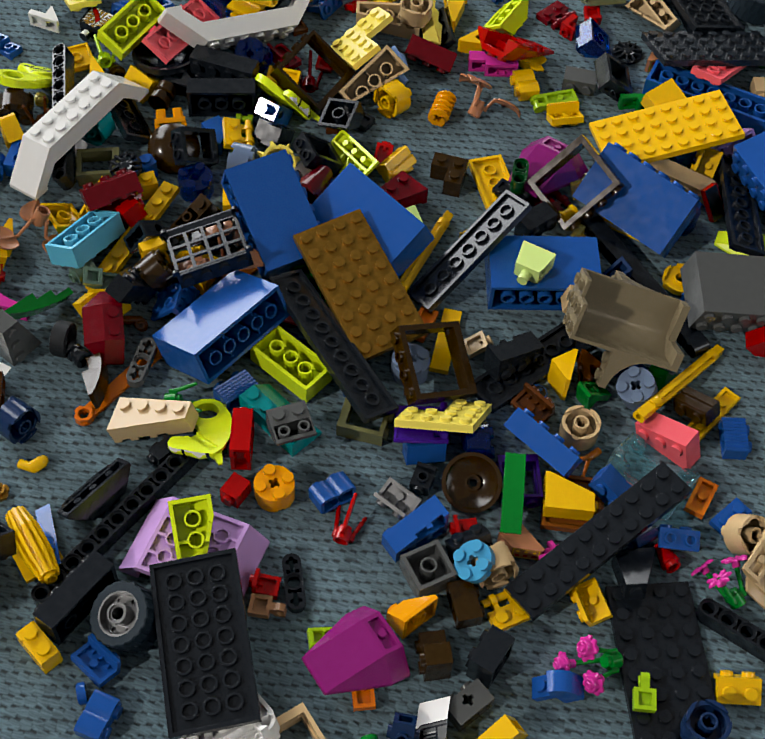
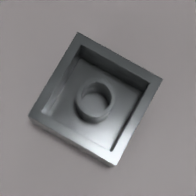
(427, 569)

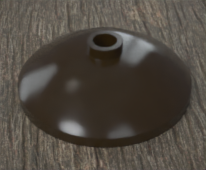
(162, 152)
(458, 487)

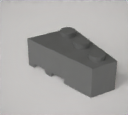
(15, 339)

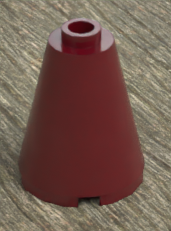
(316, 182)

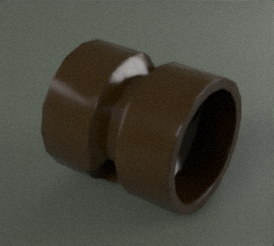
(162, 95)

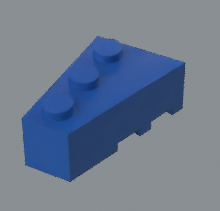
(416, 529)

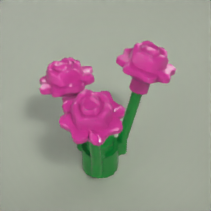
(586, 649)

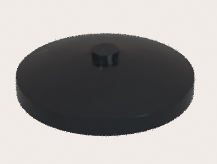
(149, 63)

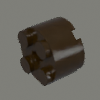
(12, 101)
(156, 269)

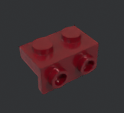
(278, 52)

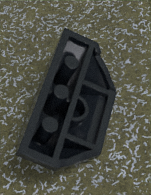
(98, 493)

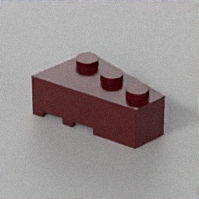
(430, 54)

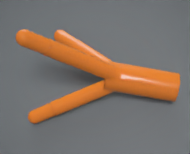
(589, 457)

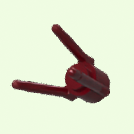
(309, 83)

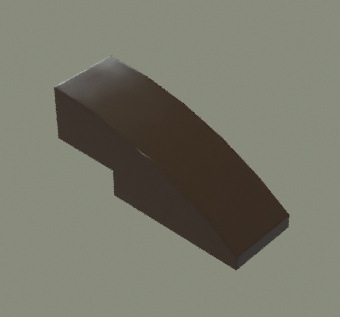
(96, 379)

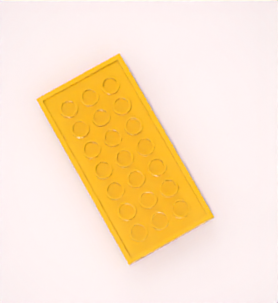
(671, 127)

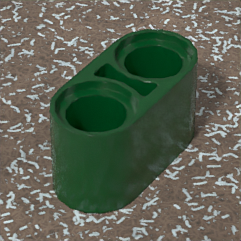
(519, 176)

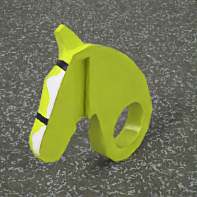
(286, 98)

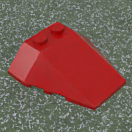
(509, 47)

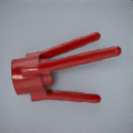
(343, 534)

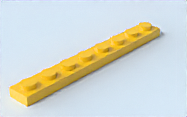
(155, 208)

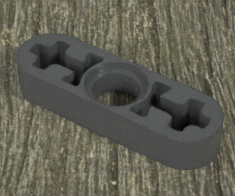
(142, 370)

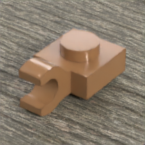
(262, 605)

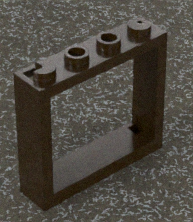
(316, 42)
(558, 162)
(458, 355)

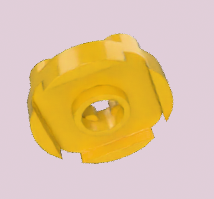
(670, 280)

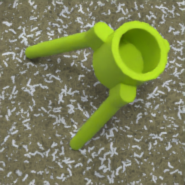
(104, 58)

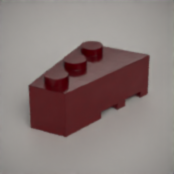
(110, 189)
(406, 190)

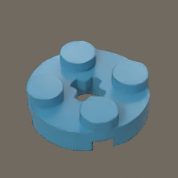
(464, 556)

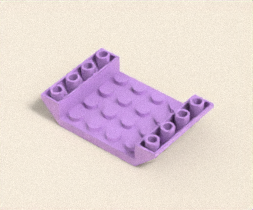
(156, 543)

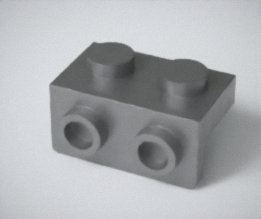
(397, 498)

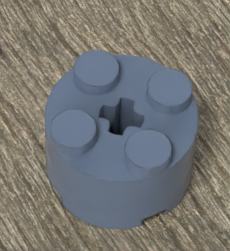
(241, 154)
(420, 360)
(627, 386)

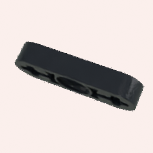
(297, 574)

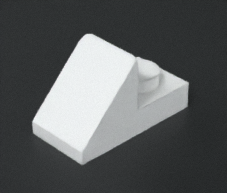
(44, 20)

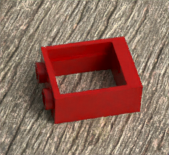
(241, 438)

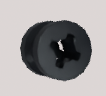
(77, 355)

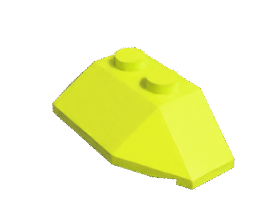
(509, 17)
(351, 151)

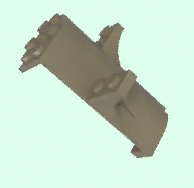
(626, 321)

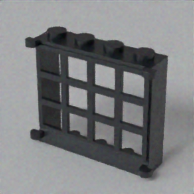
(214, 267)

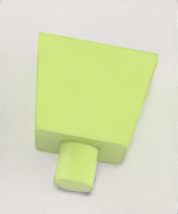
(533, 263)

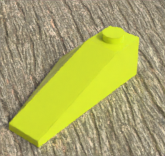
(191, 525)

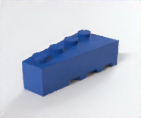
(542, 442)

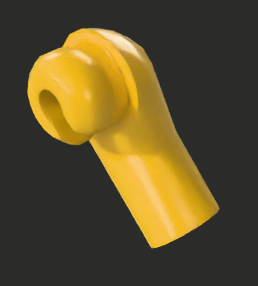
(34, 465)

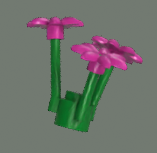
(732, 596)

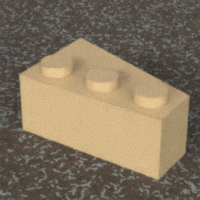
(655, 12)

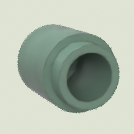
(76, 275)

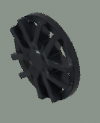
(627, 53)
(124, 163)

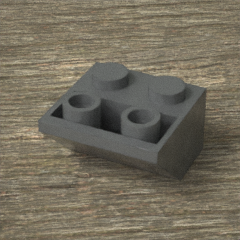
(290, 423)

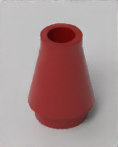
(668, 559)

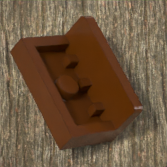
(530, 398)

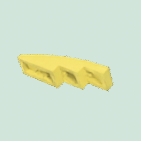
(433, 29)

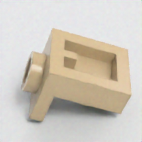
(477, 343)

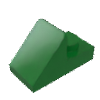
(589, 393)

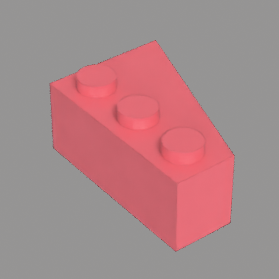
(671, 439)

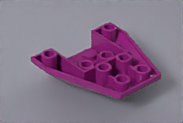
(543, 151)
(357, 654)

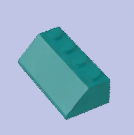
(264, 397)

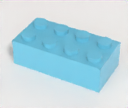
(85, 238)

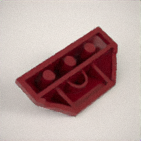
(104, 328)

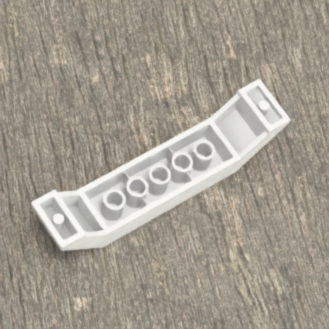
(228, 31)
(65, 126)

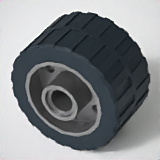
(124, 617)

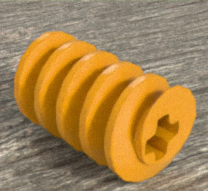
(441, 108)

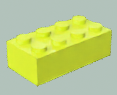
(129, 26)
(291, 363)

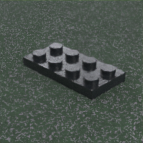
(131, 121)

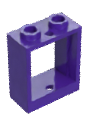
(532, 465)

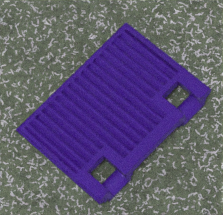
(409, 435)

